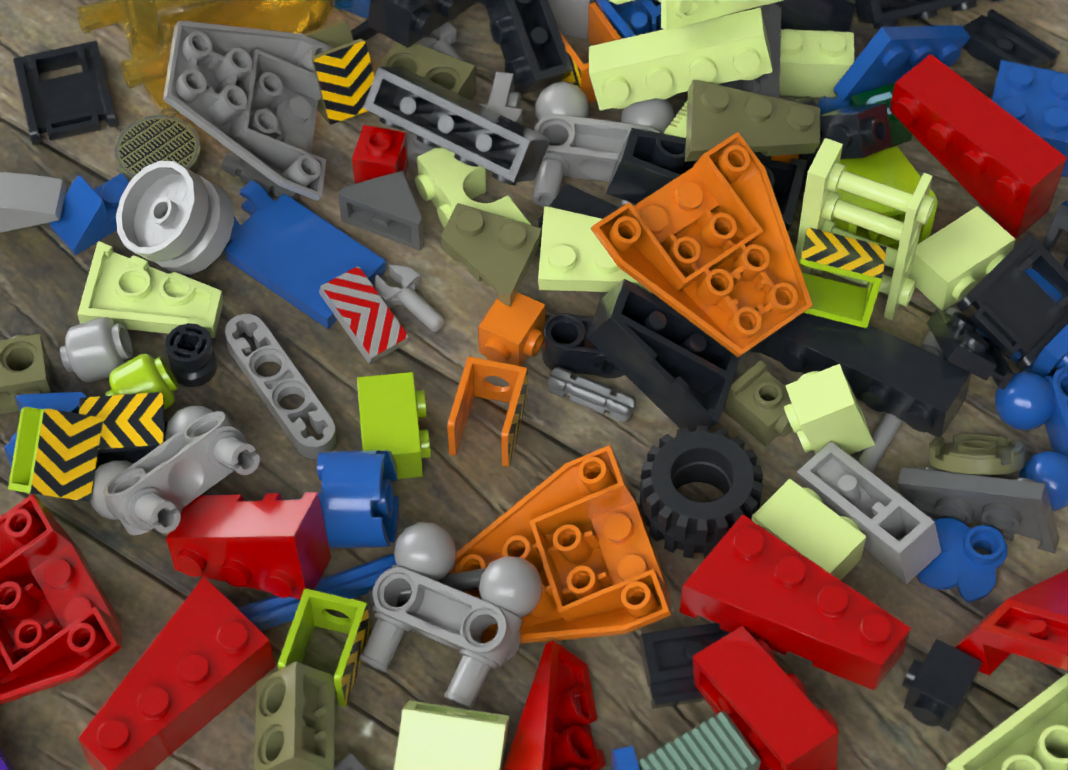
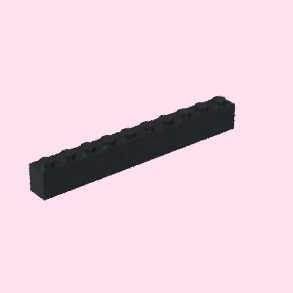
(879, 366)

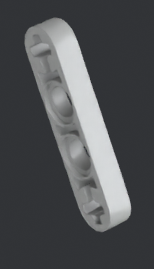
(276, 387)

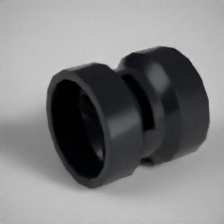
(191, 355)

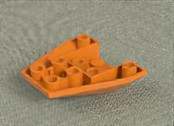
(714, 248)
(587, 547)

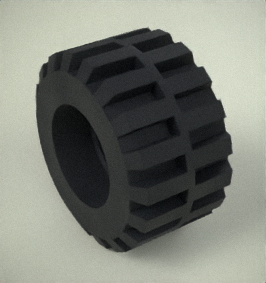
(704, 459)

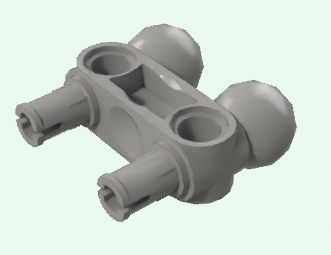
(586, 145)
(196, 455)
(456, 619)

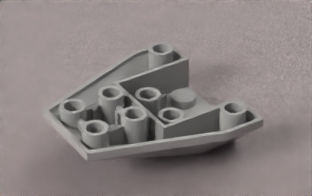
(252, 96)

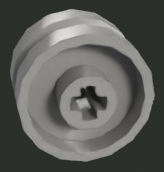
(174, 218)

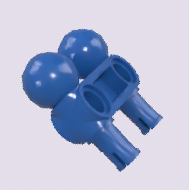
(1027, 405)

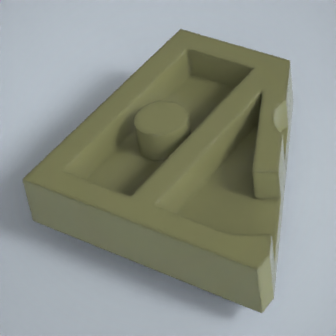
(491, 248)

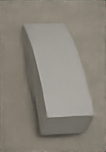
(29, 200)

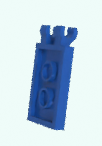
(295, 251)

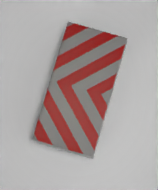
(363, 314)

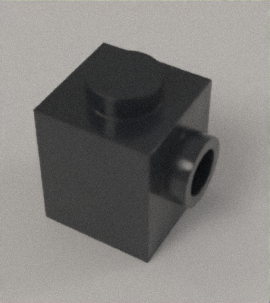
(860, 129)
(940, 685)

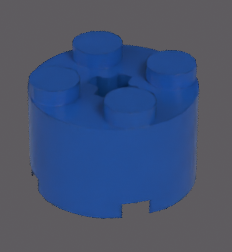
(358, 498)

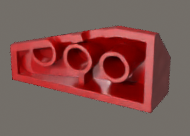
(557, 717)

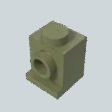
(758, 404)

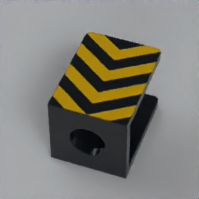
(130, 425)

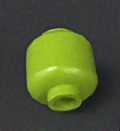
(144, 375)

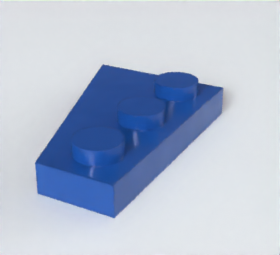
(896, 52)

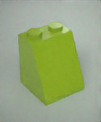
(893, 170)

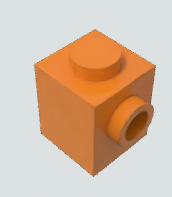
(512, 331)

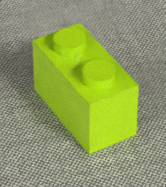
(390, 420)

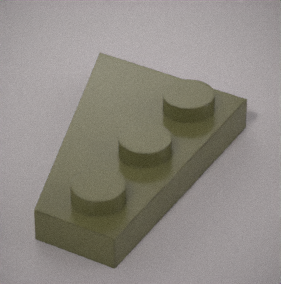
(763, 121)

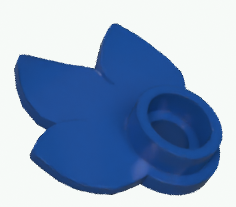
(961, 564)

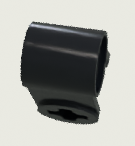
(580, 354)

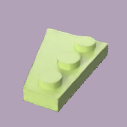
(146, 297)

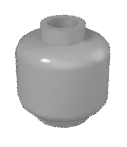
(96, 349)

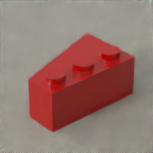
(253, 543)
(766, 704)

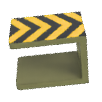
(341, 73)

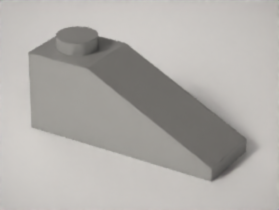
(894, 528)

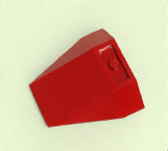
(51, 606)
(1025, 625)

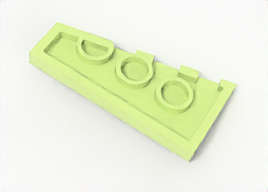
(574, 256)

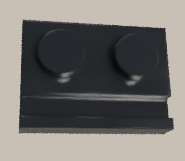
(999, 39)
(967, 349)
(669, 662)

